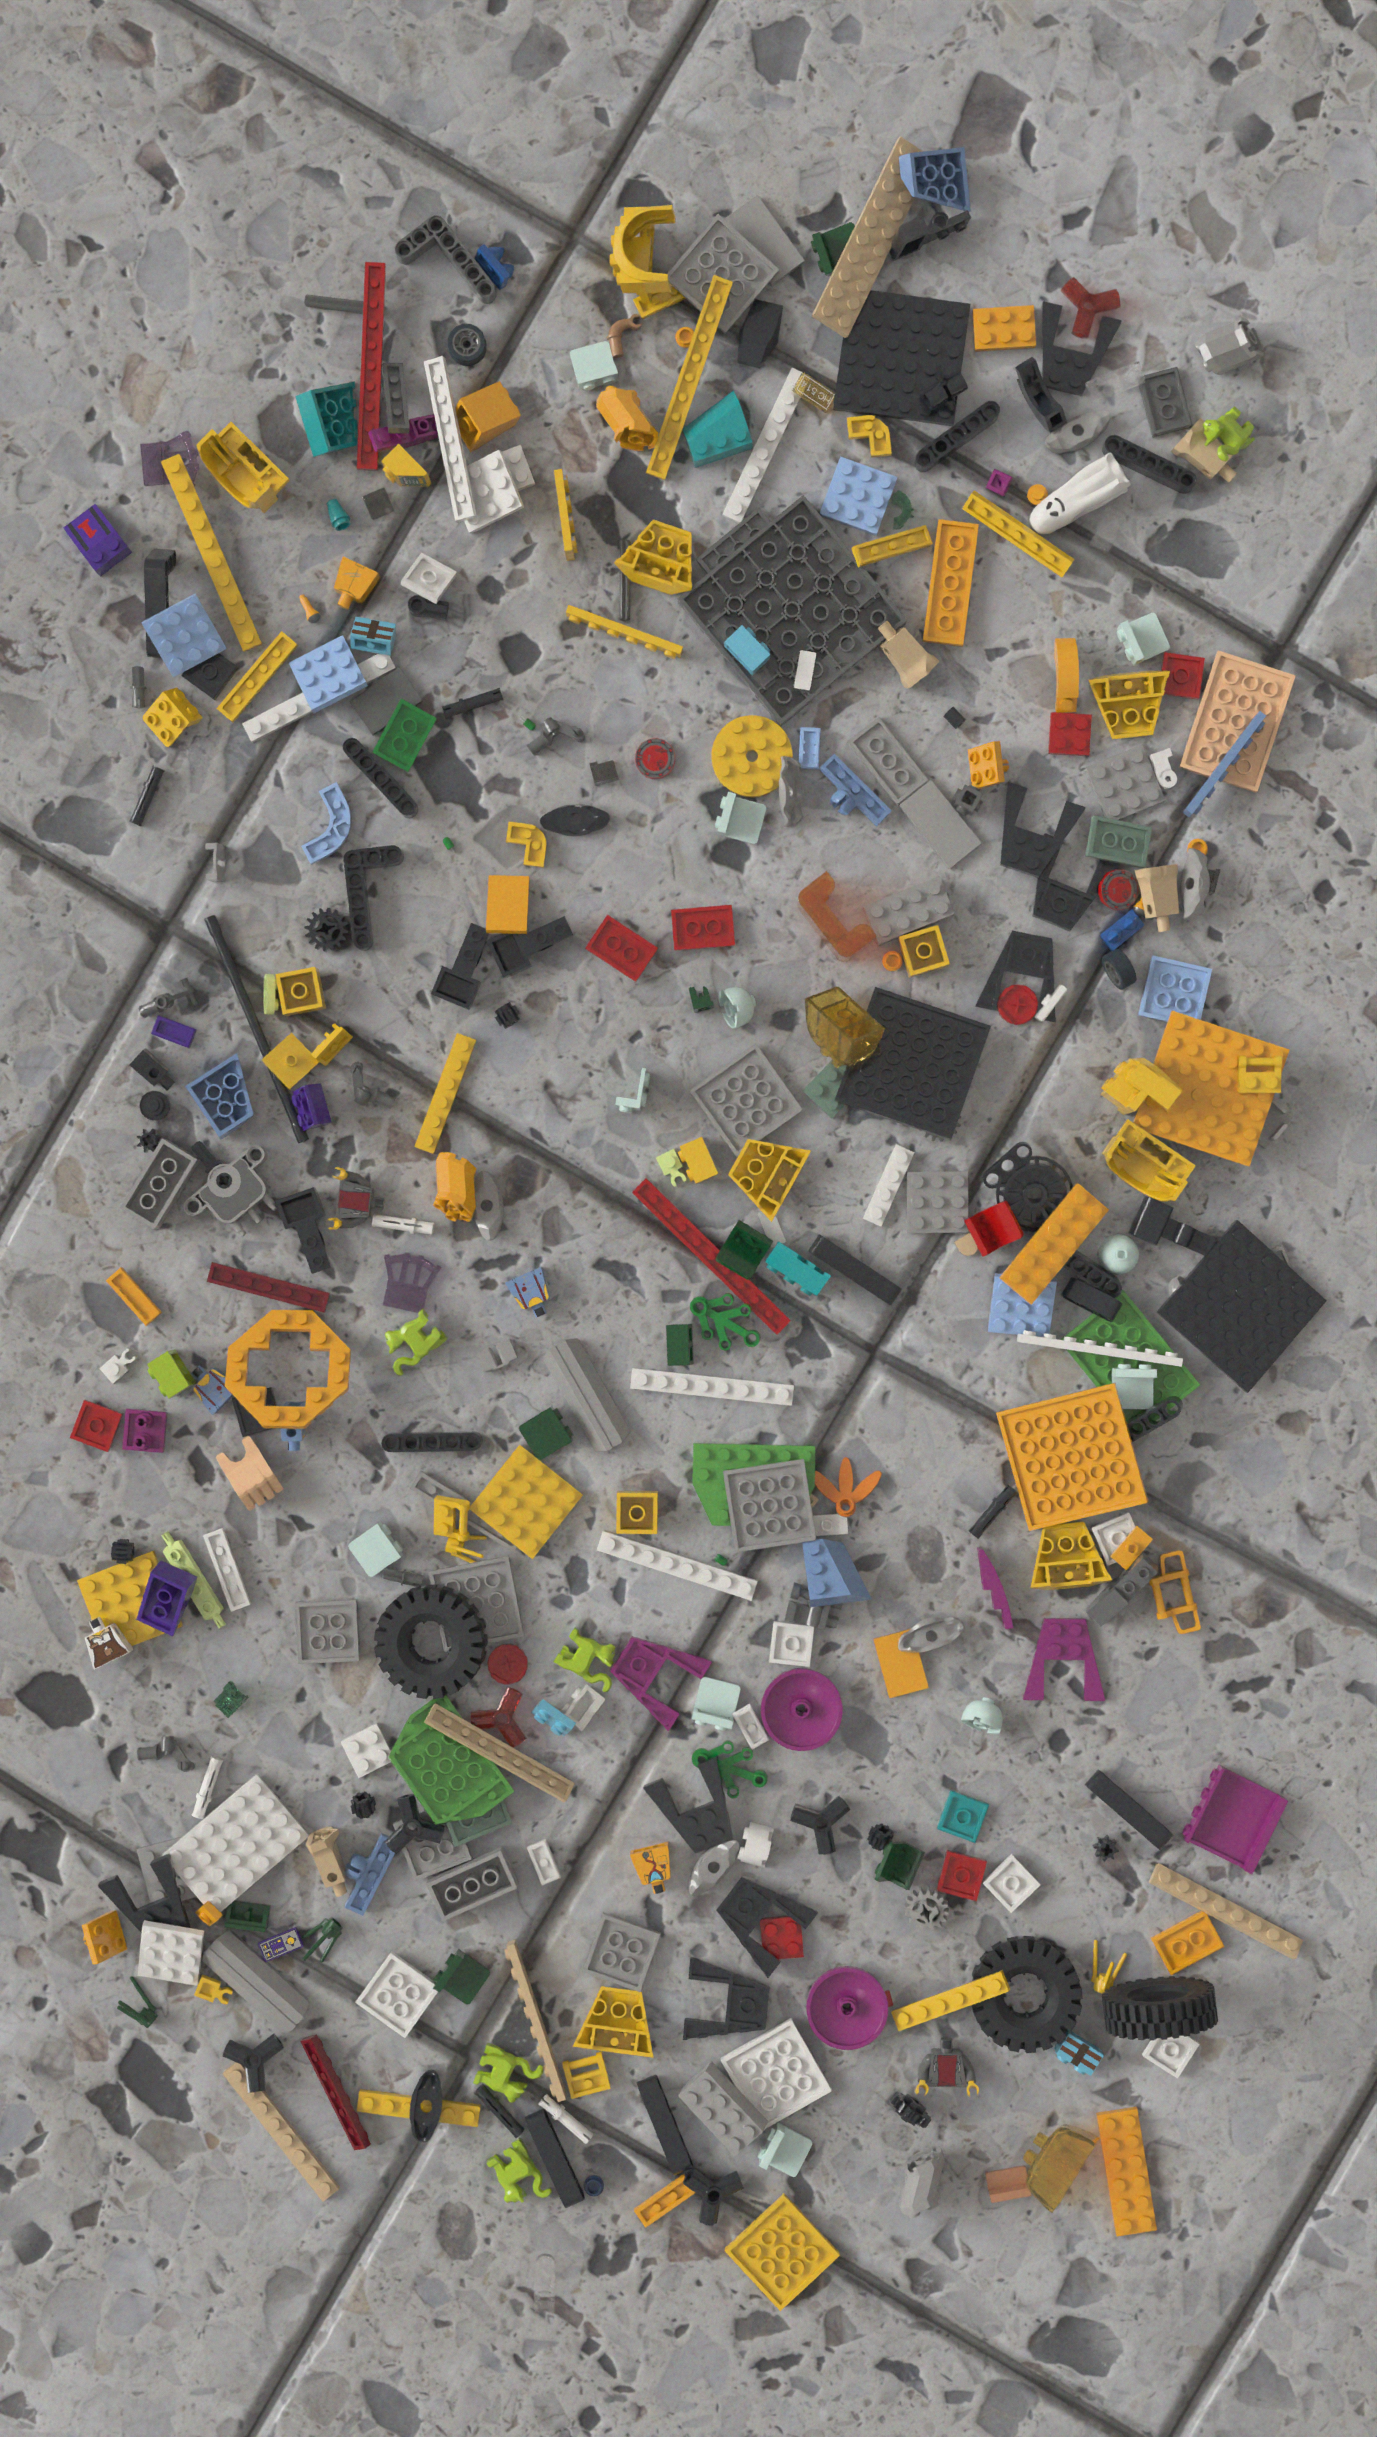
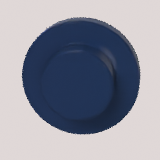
(593, 2185)

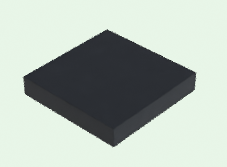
(211, 675)
(247, 1423)

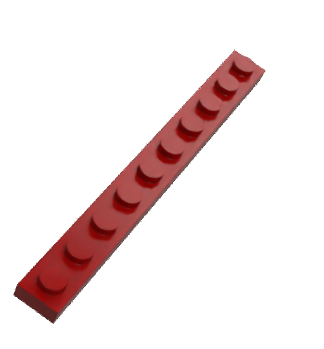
(371, 363)
(707, 1253)

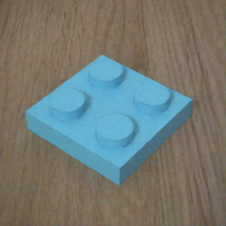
(546, 1713)

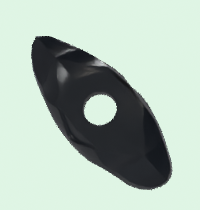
(591, 820)
(424, 2123)

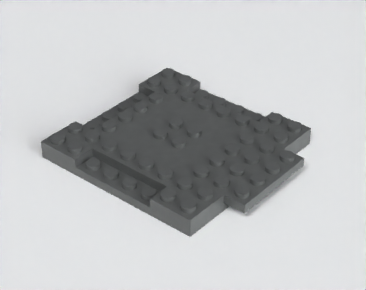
(796, 593)

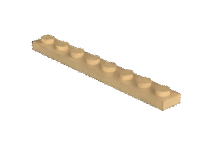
(499, 1752)
(1226, 1911)
(538, 2029)
(283, 2134)

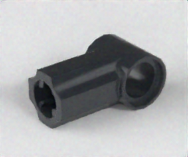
(429, 609)

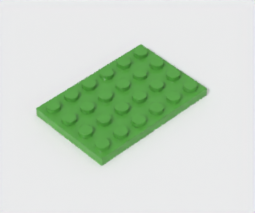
(1133, 1330)

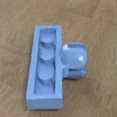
(853, 792)
(367, 1875)

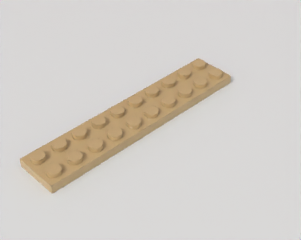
(867, 246)

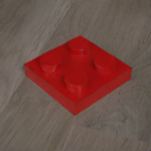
(1184, 675)
(1069, 734)
(96, 1425)
(961, 1875)
(782, 1937)

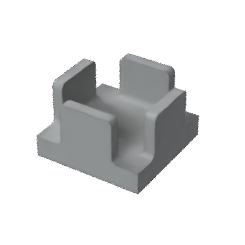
(1275, 1124)

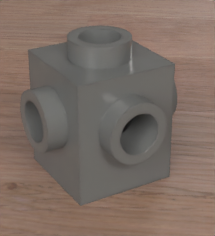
(971, 793)

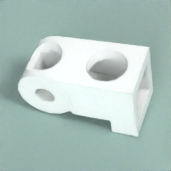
(1162, 769)

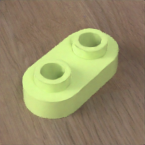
(270, 1002)

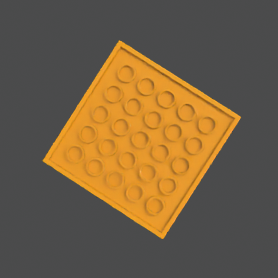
(1209, 1109)
(1072, 1457)

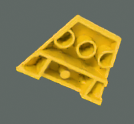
(659, 559)
(1130, 701)
(767, 1173)
(1067, 1559)
(616, 2024)

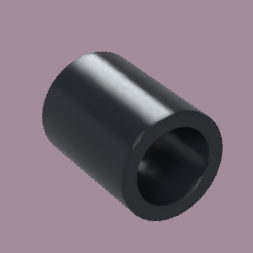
(954, 717)

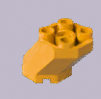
(626, 418)
(455, 1187)

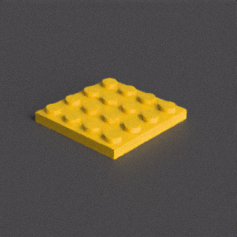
(525, 1501)
(117, 1596)
(782, 2252)

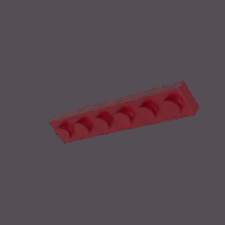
(268, 1287)
(335, 2092)

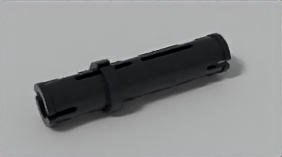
(471, 703)
(146, 796)
(993, 1511)
(492, 2104)

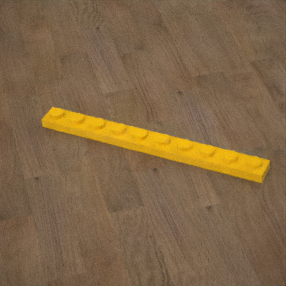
(689, 377)
(211, 552)

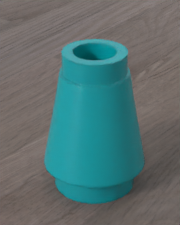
(339, 518)

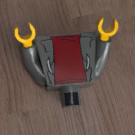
(354, 1200)
(946, 2068)

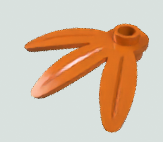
(846, 1496)

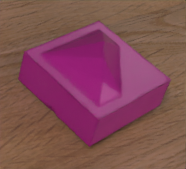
(999, 482)

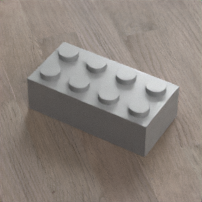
(908, 910)
(160, 1184)
(472, 1883)
(723, 2108)

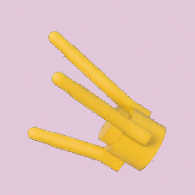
(456, 1548)
(1104, 1981)

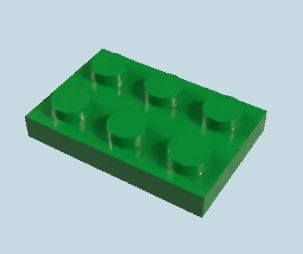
(404, 735)

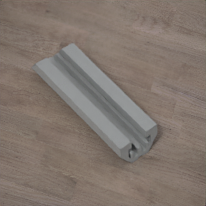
(586, 1395)
(256, 1981)

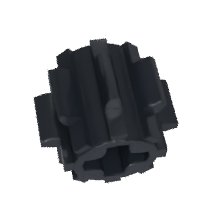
(507, 1015)
(144, 1143)
(122, 1551)
(363, 1805)
(880, 1836)
(1101, 1844)

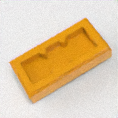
(1131, 1547)
(208, 1913)

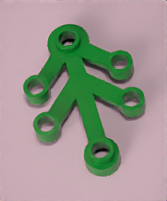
(722, 1320)
(726, 1766)

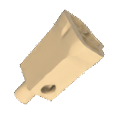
(1203, 457)
(906, 655)
(1159, 893)
(328, 1858)

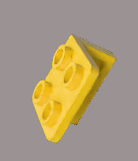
(171, 716)

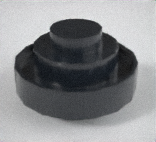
(154, 1105)

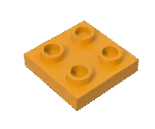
(987, 765)
(104, 1937)

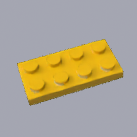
(565, 508)

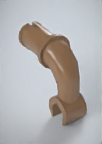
(615, 334)

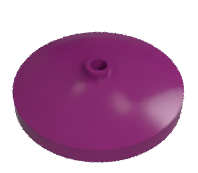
(805, 1728)
(850, 2026)

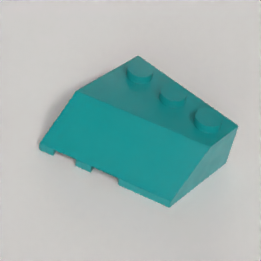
(329, 418)
(718, 432)
(797, 1269)

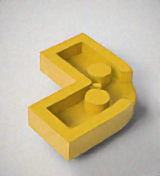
(871, 428)
(533, 839)

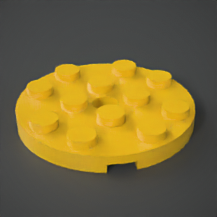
(730, 752)

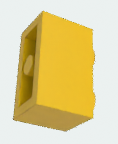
(698, 1160)

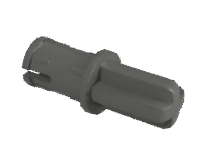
(138, 687)
(403, 1577)

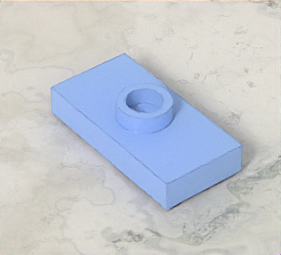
(809, 748)

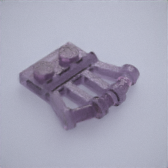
(154, 453)
(405, 1295)

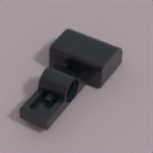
(916, 233)
(512, 951)
(456, 984)
(301, 1212)
(1155, 1222)

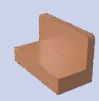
(1007, 2184)

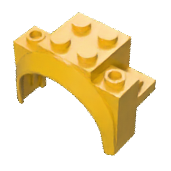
(634, 255)
(244, 473)
(1136, 1081)
(1145, 1163)

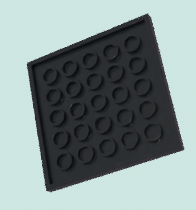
(895, 356)
(918, 1067)
(1241, 1306)

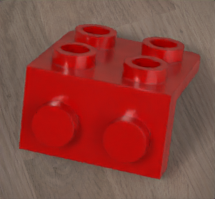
(994, 1228)

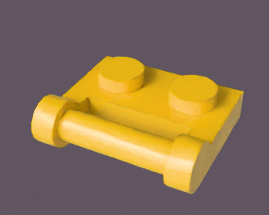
(1259, 1081)
(446, 1517)
(589, 2081)

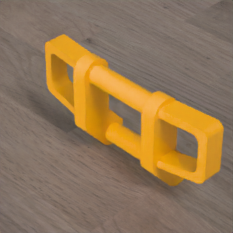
(1190, 1604)

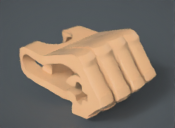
(250, 1476)

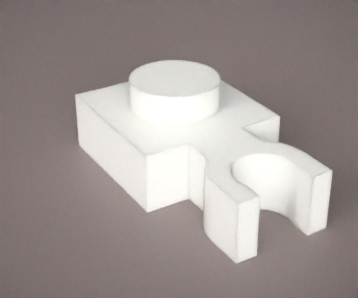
(116, 1367)

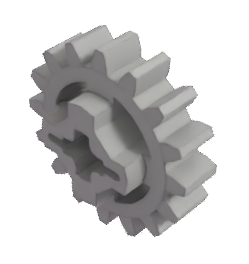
(919, 1913)

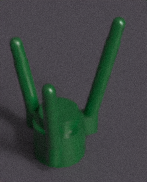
(330, 1929)
(146, 2015)

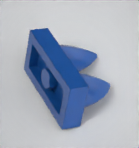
(489, 262)
(1122, 930)

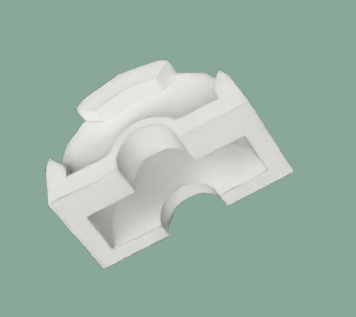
(583, 1706)
(757, 1844)

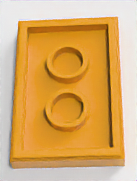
(507, 904)
(901, 1670)
(1187, 1942)

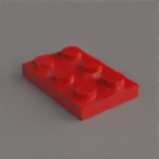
(703, 927)
(621, 948)

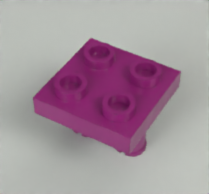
(144, 1430)

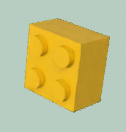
(923, 951)
(300, 991)
(637, 1512)

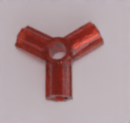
(1101, 302)
(488, 1718)

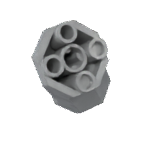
(1229, 347)
(921, 2182)

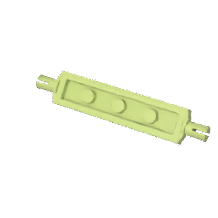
(202, 1595)

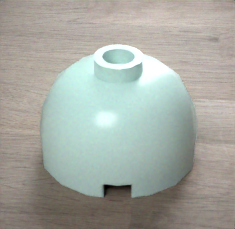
(738, 1006)
(1118, 1254)
(983, 1715)

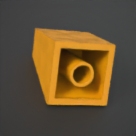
(485, 415)

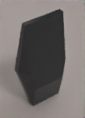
(759, 333)

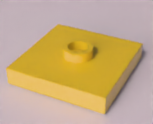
(290, 1061)

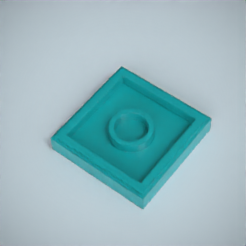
(962, 1816)

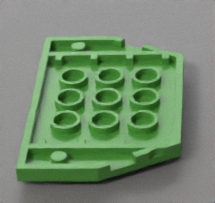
(714, 1458)
(443, 1773)

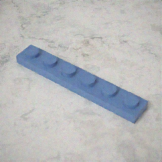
(1230, 758)

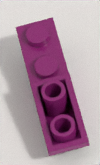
(420, 431)

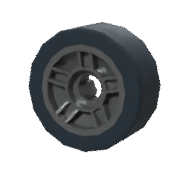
(472, 335)
(1119, 969)

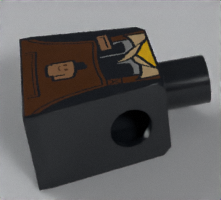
(143, 1065)

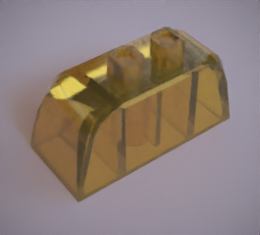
(841, 1027)
(1057, 2163)

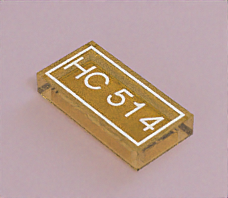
(814, 392)

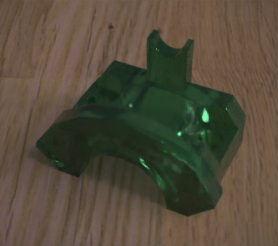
(901, 500)
(230, 1699)

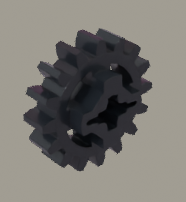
(317, 932)
(910, 2109)

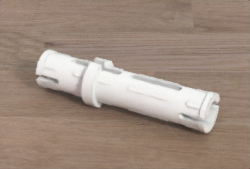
(382, 1221)
(204, 1796)
(558, 2113)

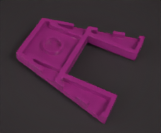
(1064, 1641)
(639, 1666)

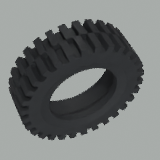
(1159, 2008)

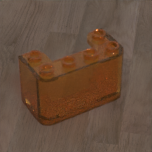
(840, 942)

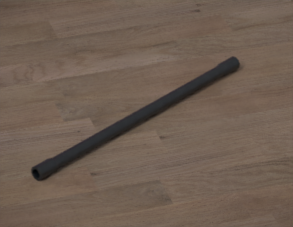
(216, 933)

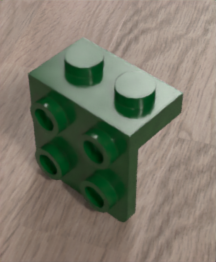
(830, 246)
(743, 1250)
(546, 1433)
(899, 1864)
(461, 1977)

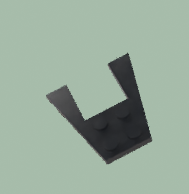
(1066, 368)
(1027, 850)
(1064, 904)
(1022, 955)
(705, 1824)
(747, 1906)
(165, 1910)
(745, 2003)

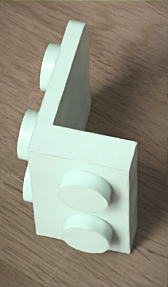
(594, 366)
(1142, 638)
(740, 819)
(627, 1105)
(1134, 1385)
(376, 1549)
(716, 1703)
(784, 2150)

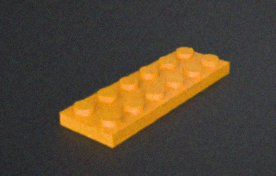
(950, 582)
(1054, 1243)
(1126, 2171)

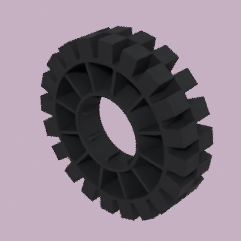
(403, 1661)
(1056, 2013)

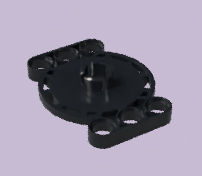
(1025, 1177)

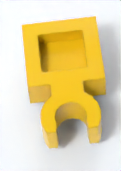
(209, 1988)

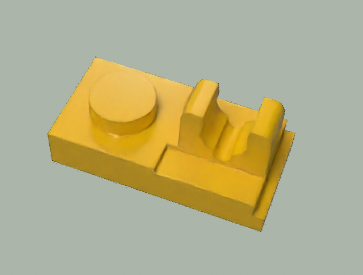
(331, 1045)

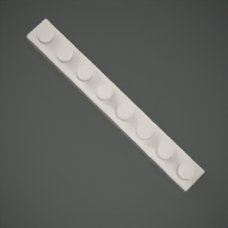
(450, 439)
(763, 450)
(298, 706)
(1108, 1349)
(712, 1386)
(677, 1565)

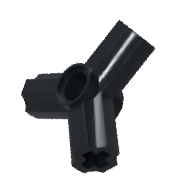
(410, 1813)
(824, 1835)
(241, 2054)
(711, 2202)

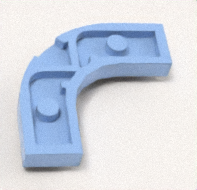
(338, 826)

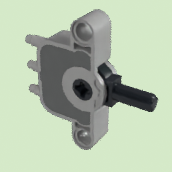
(238, 1198)

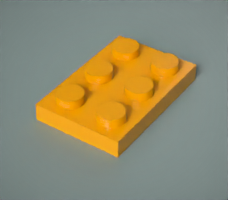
(1004, 328)

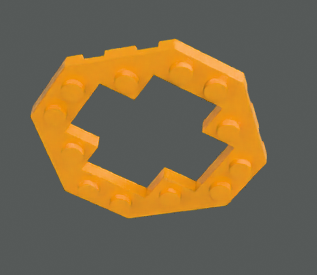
(317, 1398)

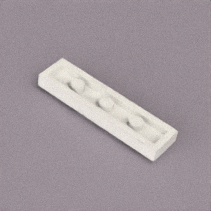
(888, 1185)
(227, 1569)

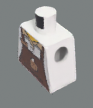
(105, 1643)

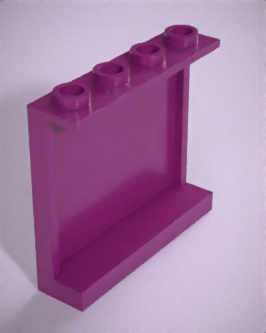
(1234, 1818)

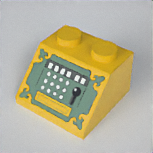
(403, 469)

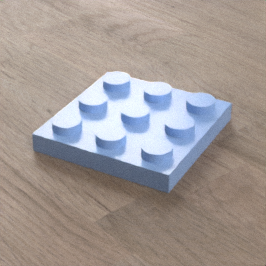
(858, 496)
(184, 635)
(328, 674)
(1175, 988)
(1013, 1314)

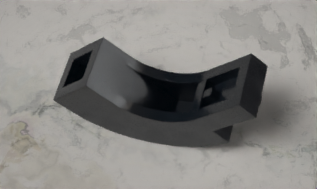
(1038, 397)

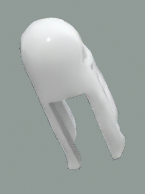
(1083, 493)

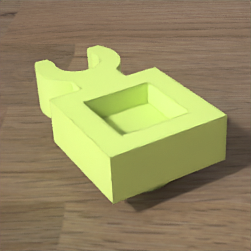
(670, 1164)

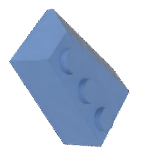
(937, 177)
(223, 1096)
(831, 1574)

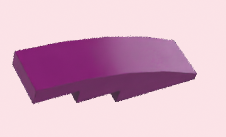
(991, 1582)

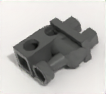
(808, 1615)

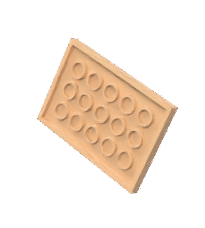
(1228, 704)

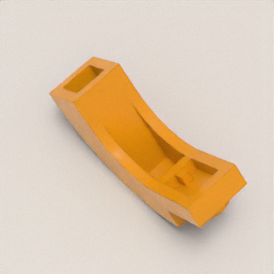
(1066, 674)

